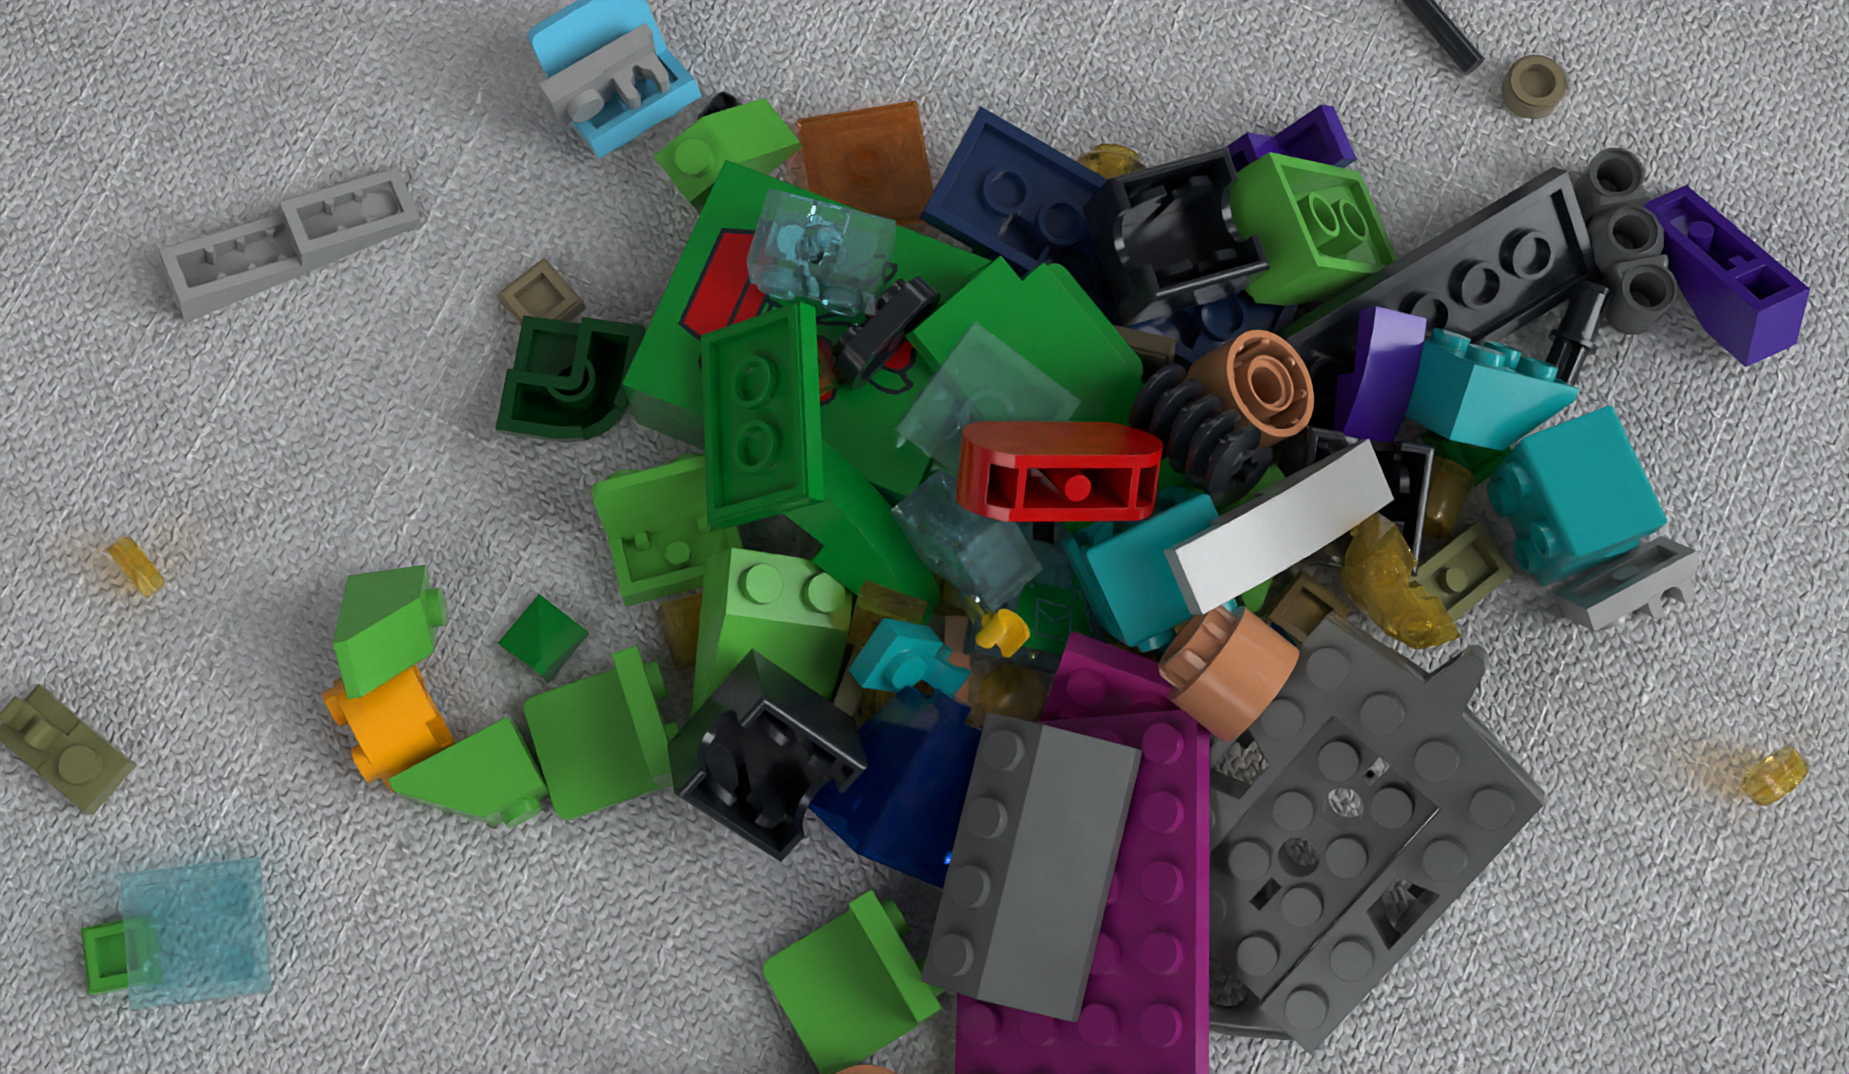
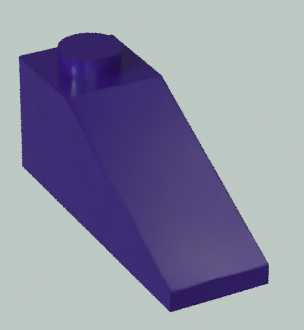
(1728, 279)

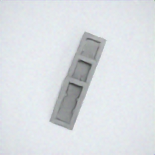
(1279, 527)

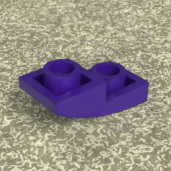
(1385, 371)

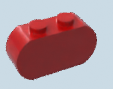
(1058, 471)

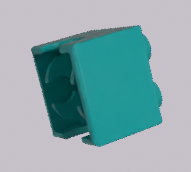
(1574, 497)
(1128, 573)

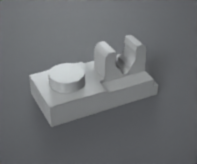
(586, 85)
(1631, 584)

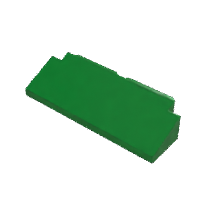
(1052, 327)

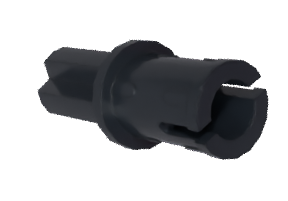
(1578, 329)

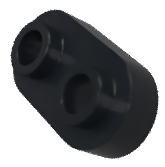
(867, 349)

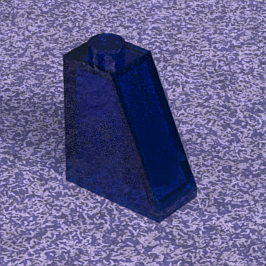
(915, 786)

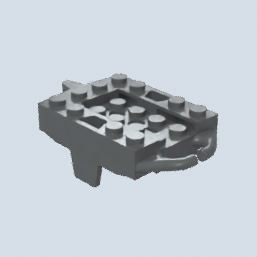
(1323, 733)

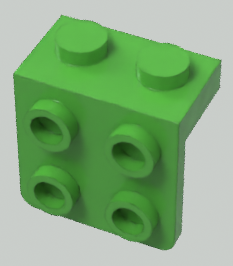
(660, 528)
(603, 736)
(852, 985)

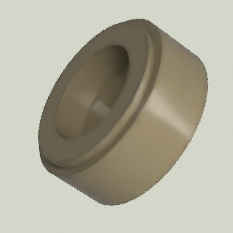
(1533, 86)

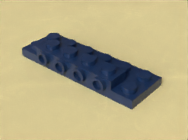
(1026, 203)

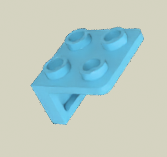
(589, 27)

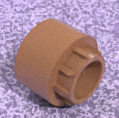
(1261, 381)
(1226, 669)

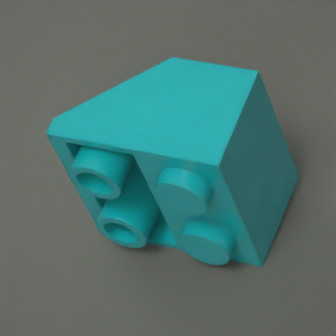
(1484, 391)

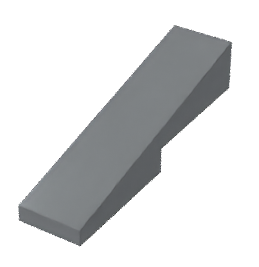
(275, 249)

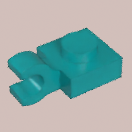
(903, 655)

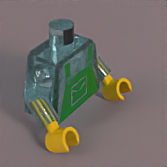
(1039, 620)

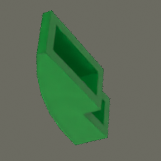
(862, 536)

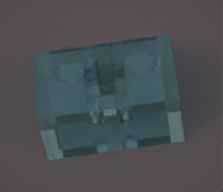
(797, 230)
(970, 551)

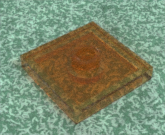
(869, 160)

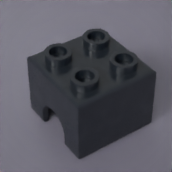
(1172, 237)
(1405, 468)
(764, 754)

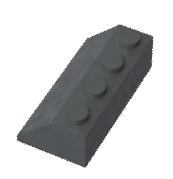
(1031, 867)

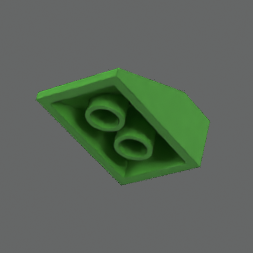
(1312, 227)
(778, 608)

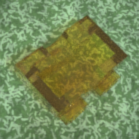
(1379, 586)

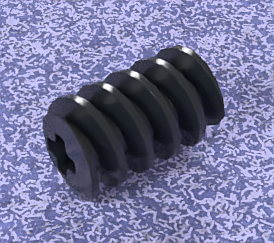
(1199, 437)

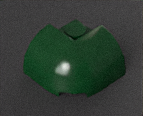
(568, 379)

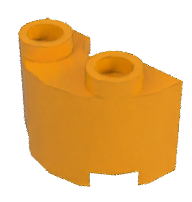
(392, 724)

